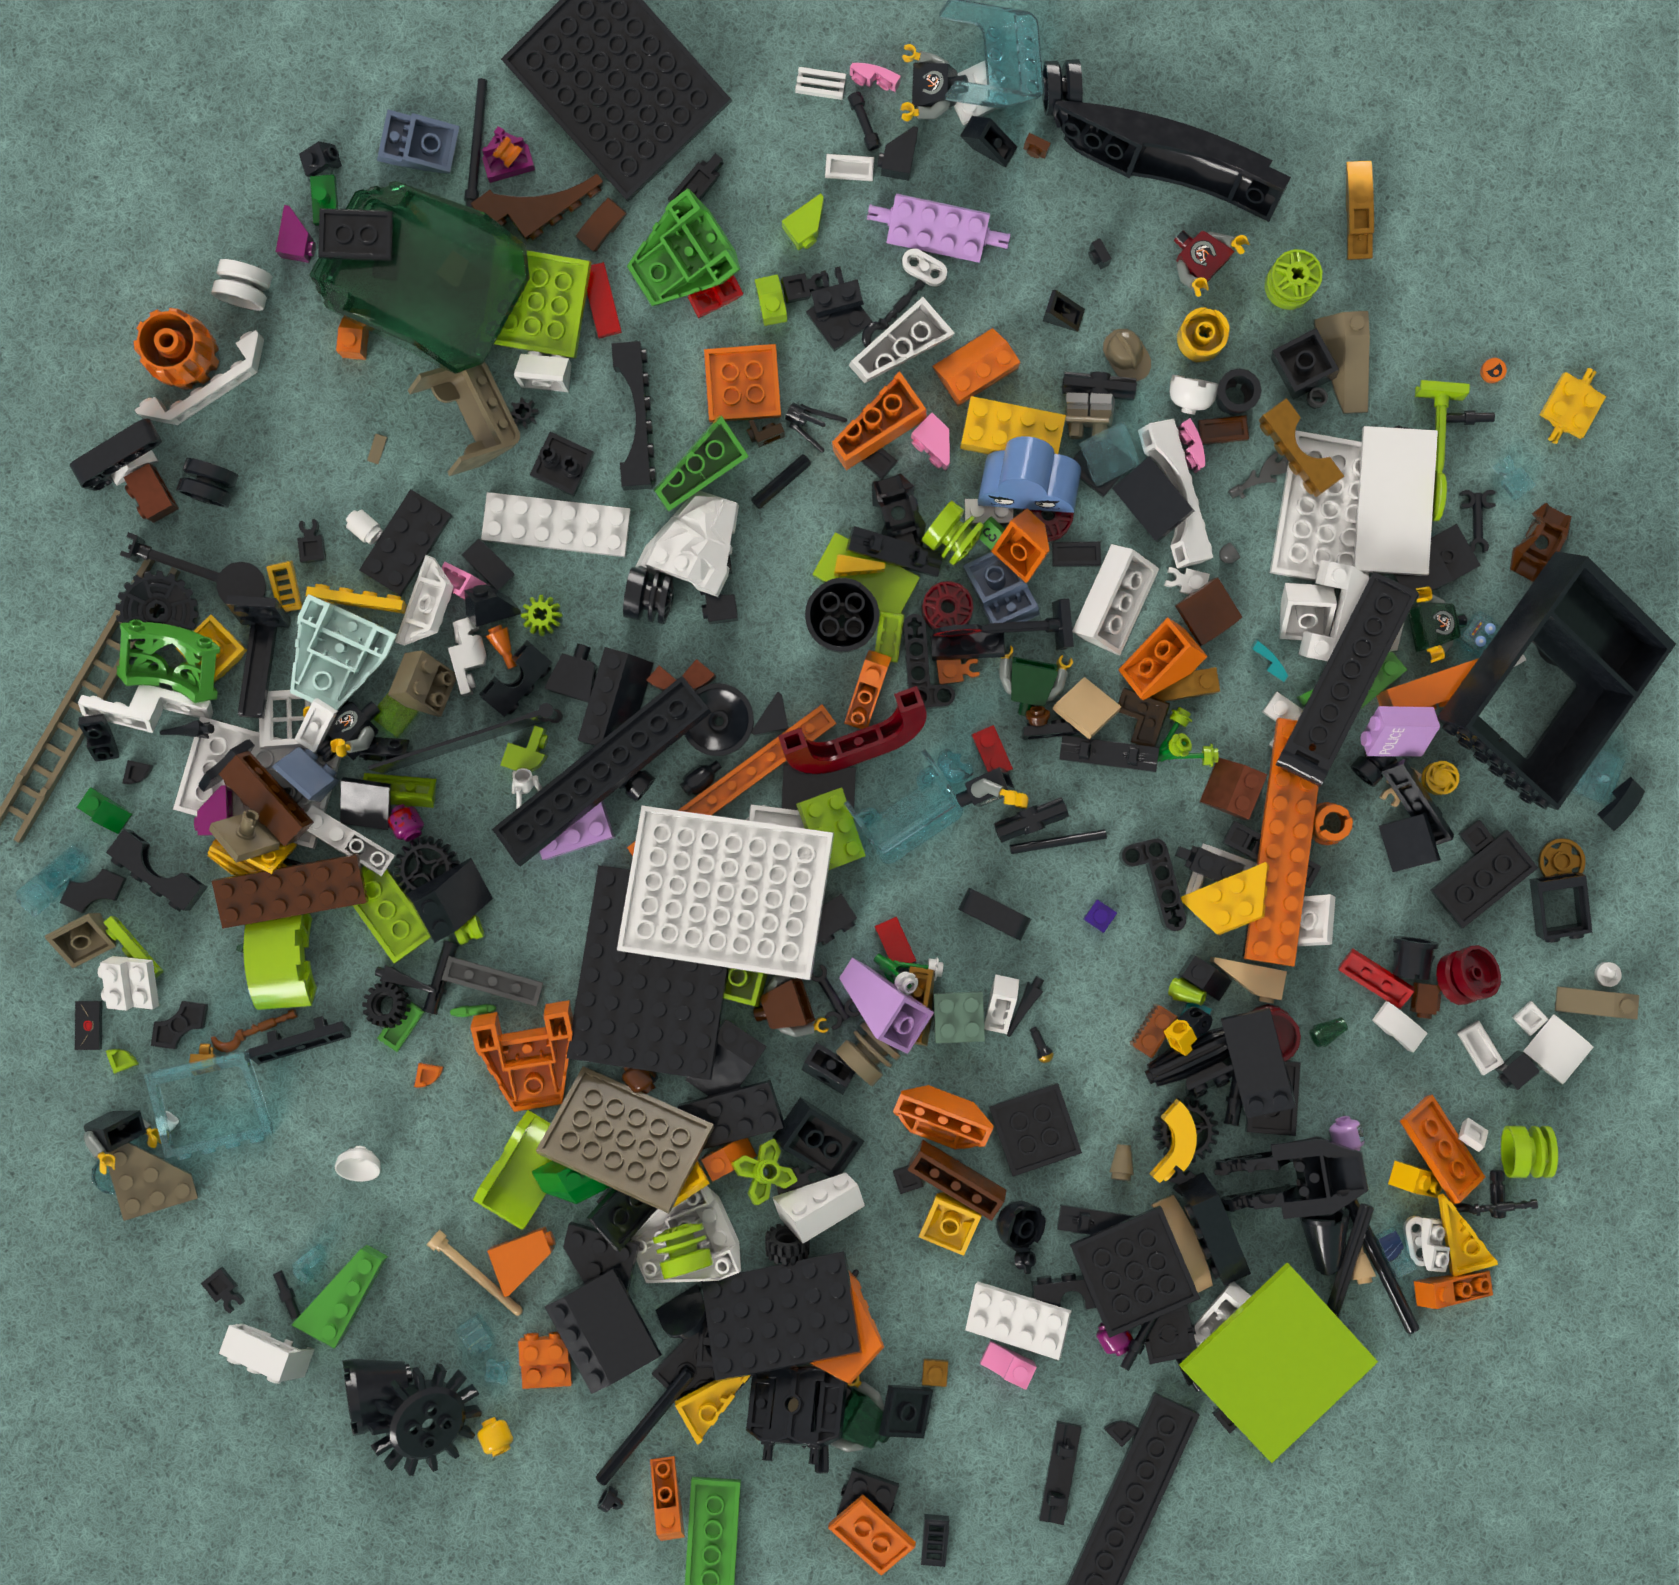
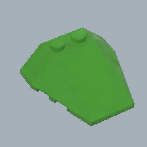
(683, 253)

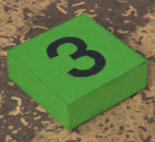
(991, 532)

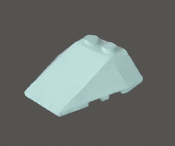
(335, 652)

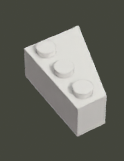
(818, 1205)
(265, 1354)

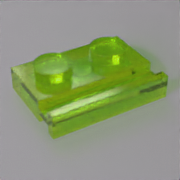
(394, 716)

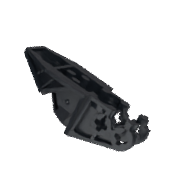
(1325, 1172)

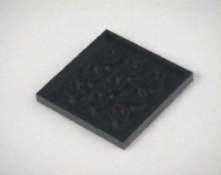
(1134, 1271)

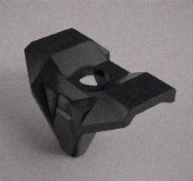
(893, 493)

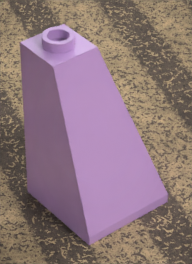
(887, 1011)

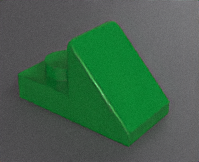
(104, 811)

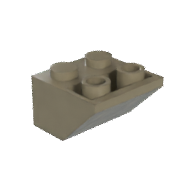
(422, 683)

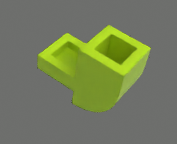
(528, 758)

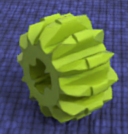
(545, 606)

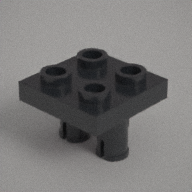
(562, 463)

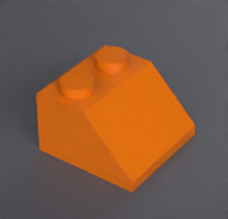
(1023, 545)

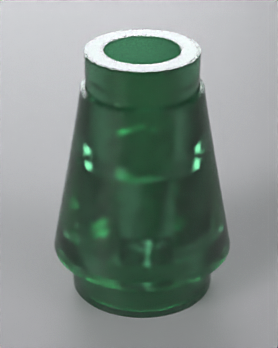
(1327, 1032)

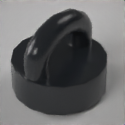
(609, 1500)

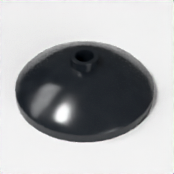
(738, 721)

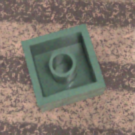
(958, 1017)

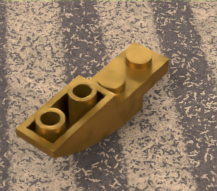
(1359, 210)

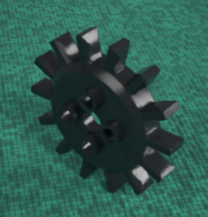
(411, 1410)

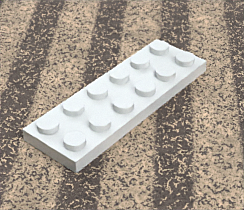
(556, 524)

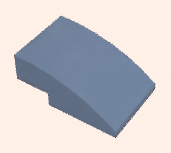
(417, 142)
(1000, 590)

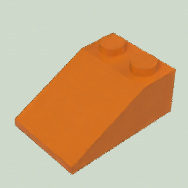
(1162, 660)

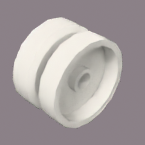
(241, 284)

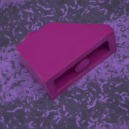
(293, 238)
(216, 808)

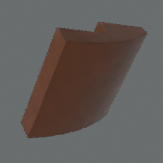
(1208, 611)

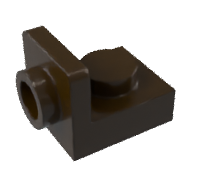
(769, 433)

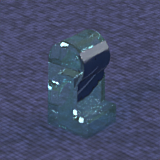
(1395, 1253)

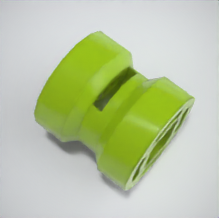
(470, 930)

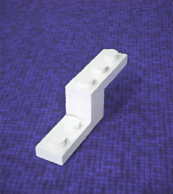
(145, 707)

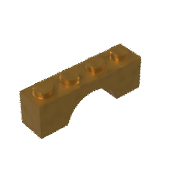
(1316, 473)

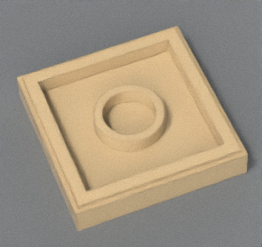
(1086, 708)

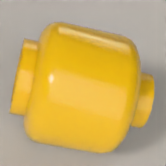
(495, 1437)

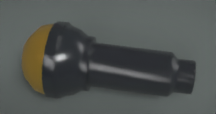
(1044, 1053)

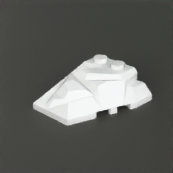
(695, 543)

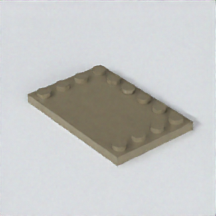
(625, 1139)

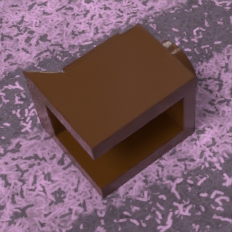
(1425, 1000)

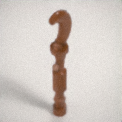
(241, 1035)

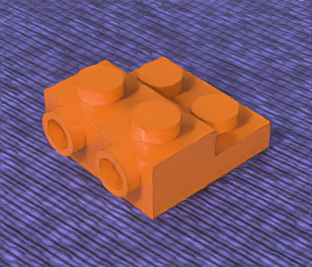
(544, 1361)

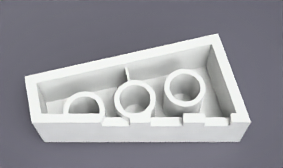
(906, 338)

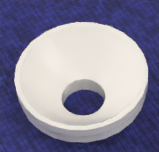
(358, 1164)

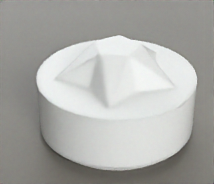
(1607, 974)

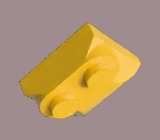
(230, 648)
(950, 1224)

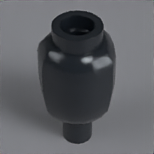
(700, 778)

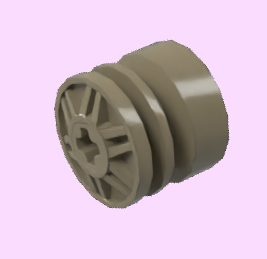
(867, 1055)

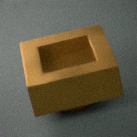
(935, 1372)

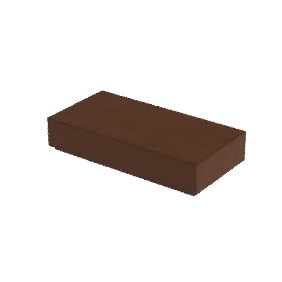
(1223, 430)

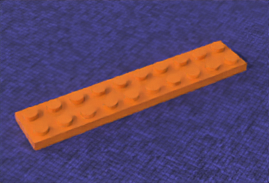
(1286, 849)

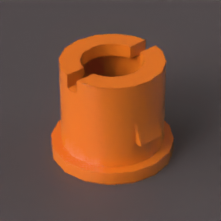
(1325, 837)

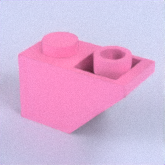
(934, 439)

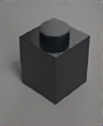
(1516, 1071)

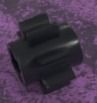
(529, 416)

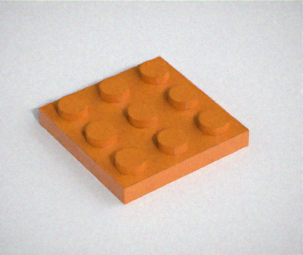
(742, 382)

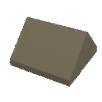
(81, 939)

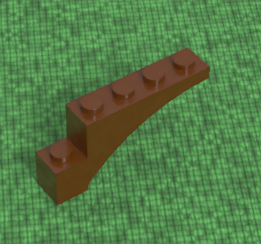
(536, 212)

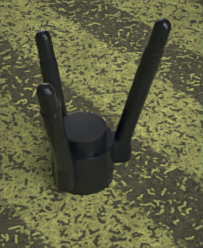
(800, 415)

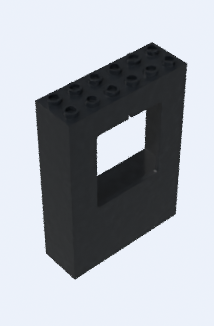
(1597, 641)

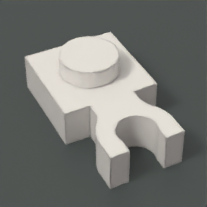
(1189, 581)

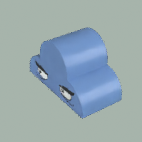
(1029, 477)

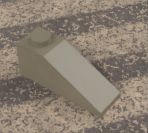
(1597, 1003)

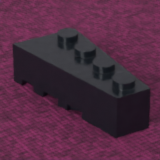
(1214, 1229)

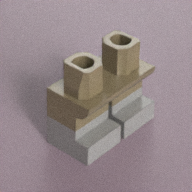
(1089, 412)

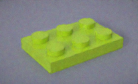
(830, 814)

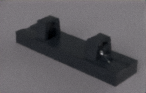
(894, 551)
(1109, 753)
(1416, 798)
(1241, 837)
(280, 1048)
(1087, 1220)
(1060, 1472)

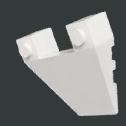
(1352, 584)

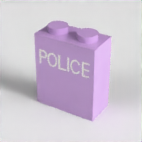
(1400, 731)

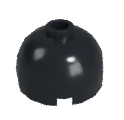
(1020, 1225)

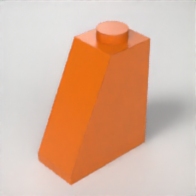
(520, 1257)

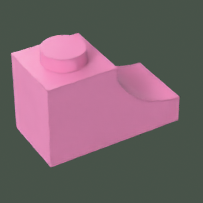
(460, 579)
(1008, 1364)

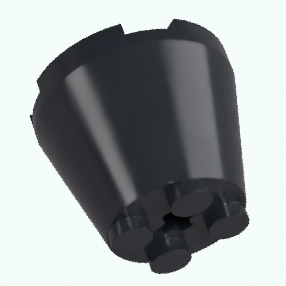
(839, 598)
(370, 1382)

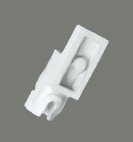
(467, 654)

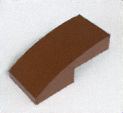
(600, 224)

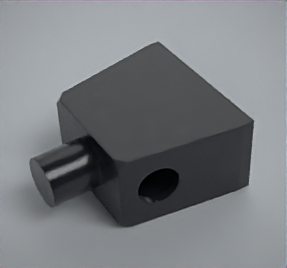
(573, 675)

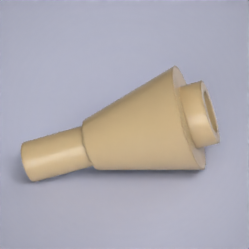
(1363, 1270)

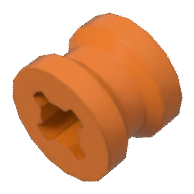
(507, 151)

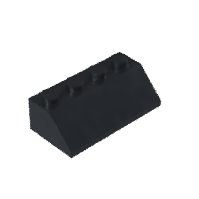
(615, 694)

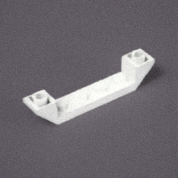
(250, 346)

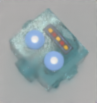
(1478, 633)

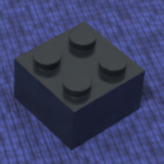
(1304, 363)

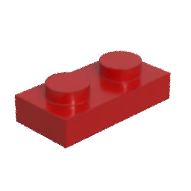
(991, 749)

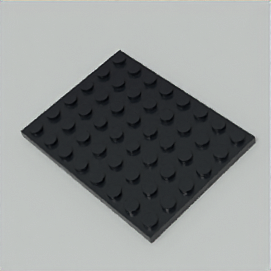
(617, 85)
(640, 1006)

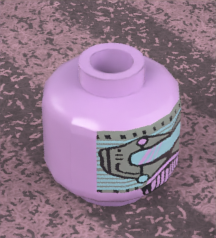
(1347, 1133)

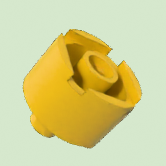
(1203, 321)

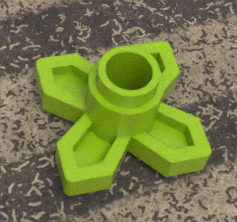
(761, 1185)

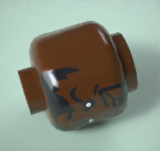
(640, 1080)

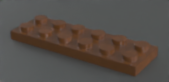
(290, 891)

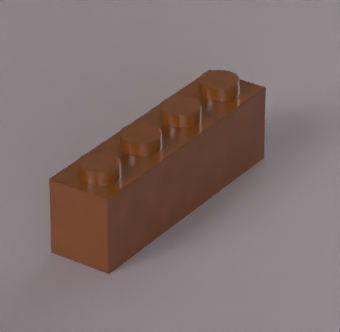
(266, 797)
(957, 1180)

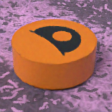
(1493, 370)

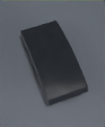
(488, 564)
(99, 737)
(1627, 799)

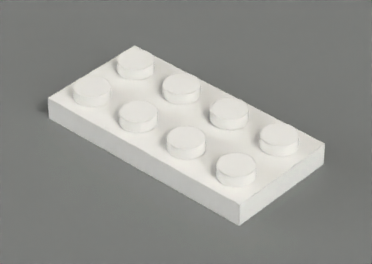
(1018, 1320)

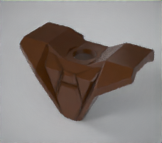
(1548, 522)

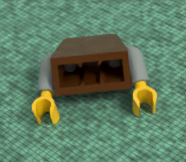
(788, 1008)

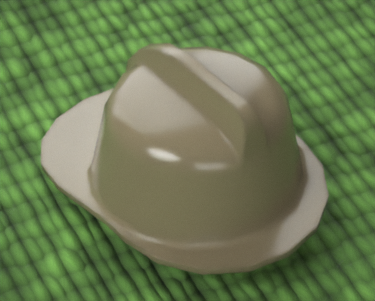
(1127, 354)

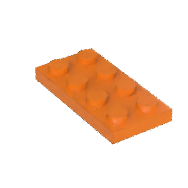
(1442, 1149)

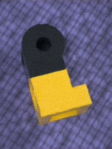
(1188, 1029)

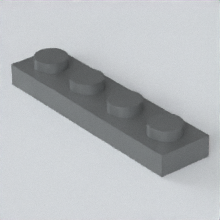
(492, 981)

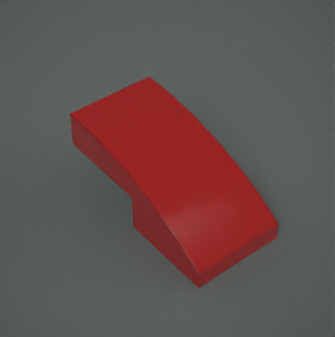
(715, 297)

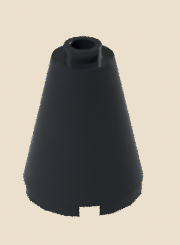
(1326, 1239)

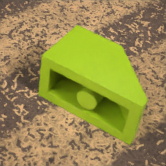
(804, 223)
(771, 300)

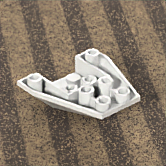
(722, 1240)

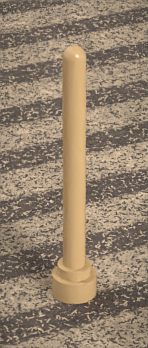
(440, 1243)

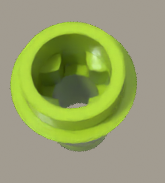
(1184, 991)

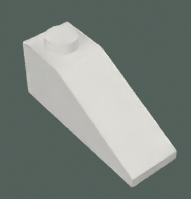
(1219, 1311)

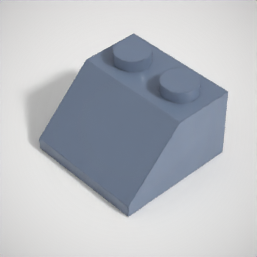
(307, 773)

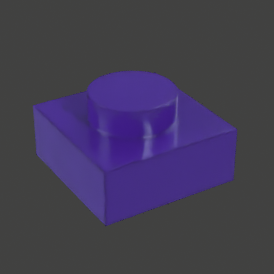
(1100, 916)

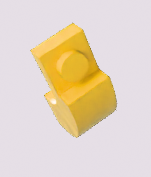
(1182, 1144)

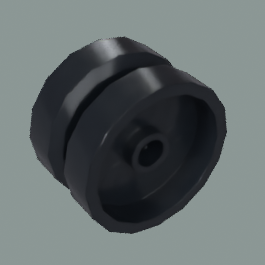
(1061, 85)
(207, 482)

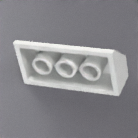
(1115, 599)

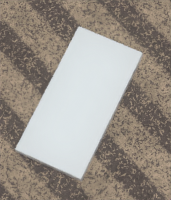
(1395, 500)

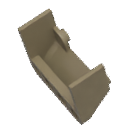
(481, 408)

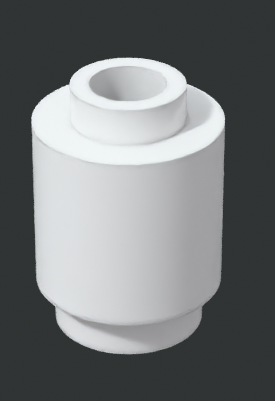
(363, 526)

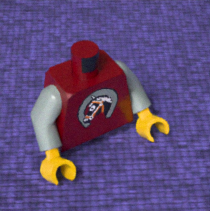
(1205, 256)

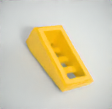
(856, 566)
(272, 569)

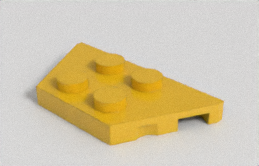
(1231, 900)

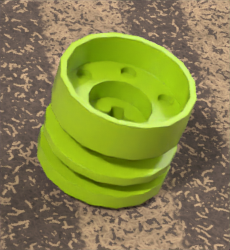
(1286, 291)
(953, 533)
(1529, 1151)
(683, 1250)

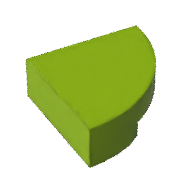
(120, 1060)

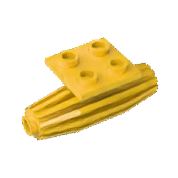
(267, 862)

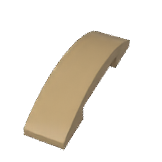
(1187, 1242)

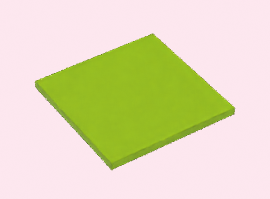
(1278, 1363)

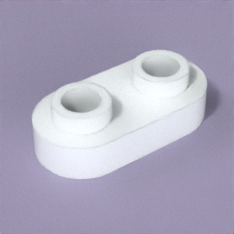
(926, 265)
(1413, 1239)

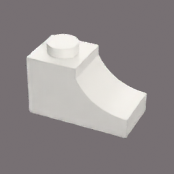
(1001, 1004)

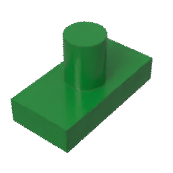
(323, 194)

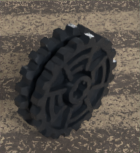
(153, 590)

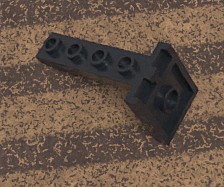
(263, 617)

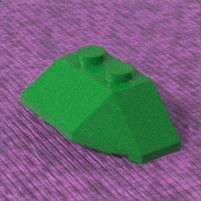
(566, 1183)

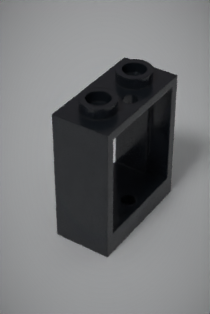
(1582, 907)

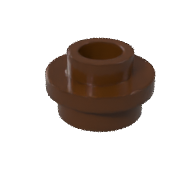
(1037, 716)

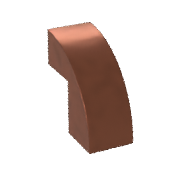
(696, 675)

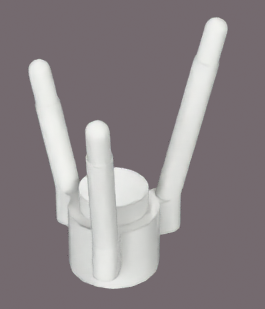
(523, 783)

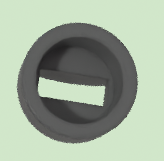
(1317, 393)
(1228, 553)

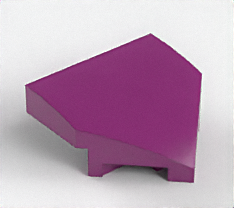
(495, 167)

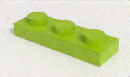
(131, 946)

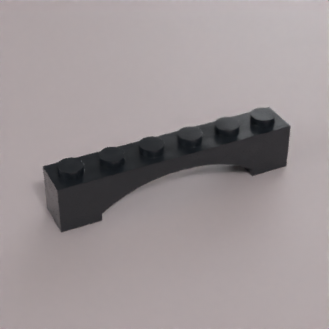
(637, 469)

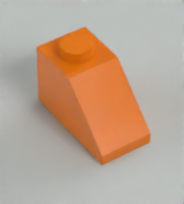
(352, 340)
(719, 1161)

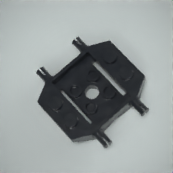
(774, 1423)

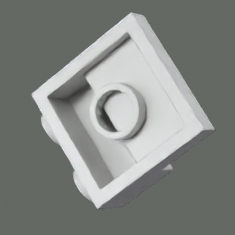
(128, 983)

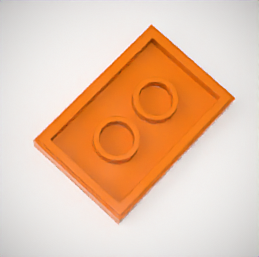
(872, 1535)

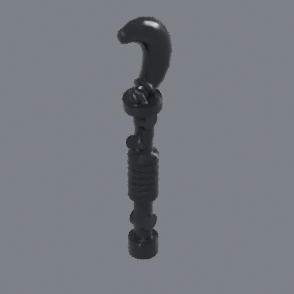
(897, 308)
(1499, 1207)

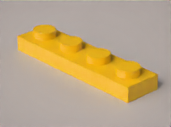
(366, 600)

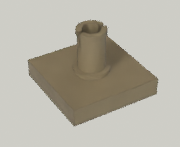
(244, 836)

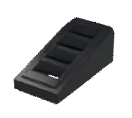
(936, 1521)

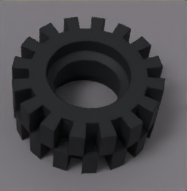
(374, 1001)
(784, 1246)

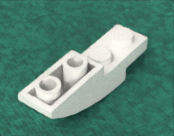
(349, 841)

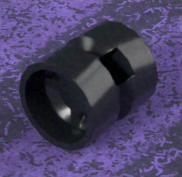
(1370, 767)
(638, 784)

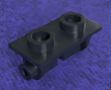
(385, 747)

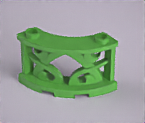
(195, 683)

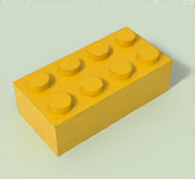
(994, 423)

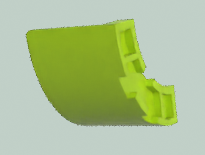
(277, 963)
(510, 1185)

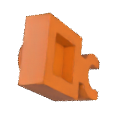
(952, 670)

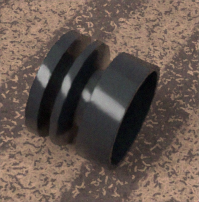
(648, 595)

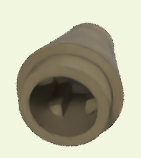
(1122, 1163)

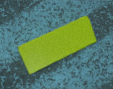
(408, 790)

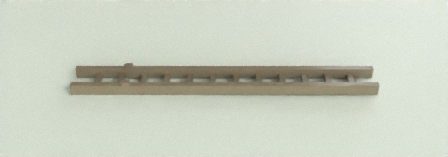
(56, 722)

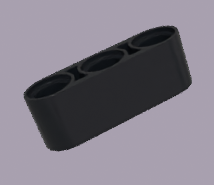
(994, 914)

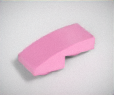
(867, 73)
(1195, 453)

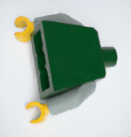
(1032, 680)

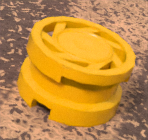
(1440, 778)

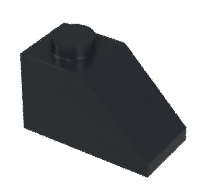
(988, 139)
(899, 155)
(488, 605)
(1205, 977)

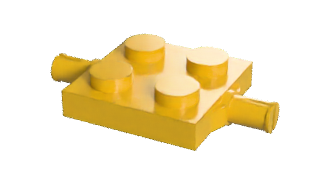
(1572, 405)

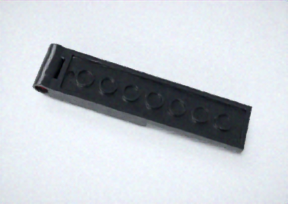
(1346, 679)

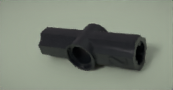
(1099, 383)
(1031, 820)

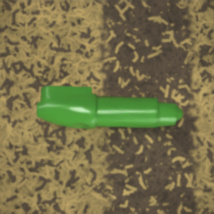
(466, 1011)

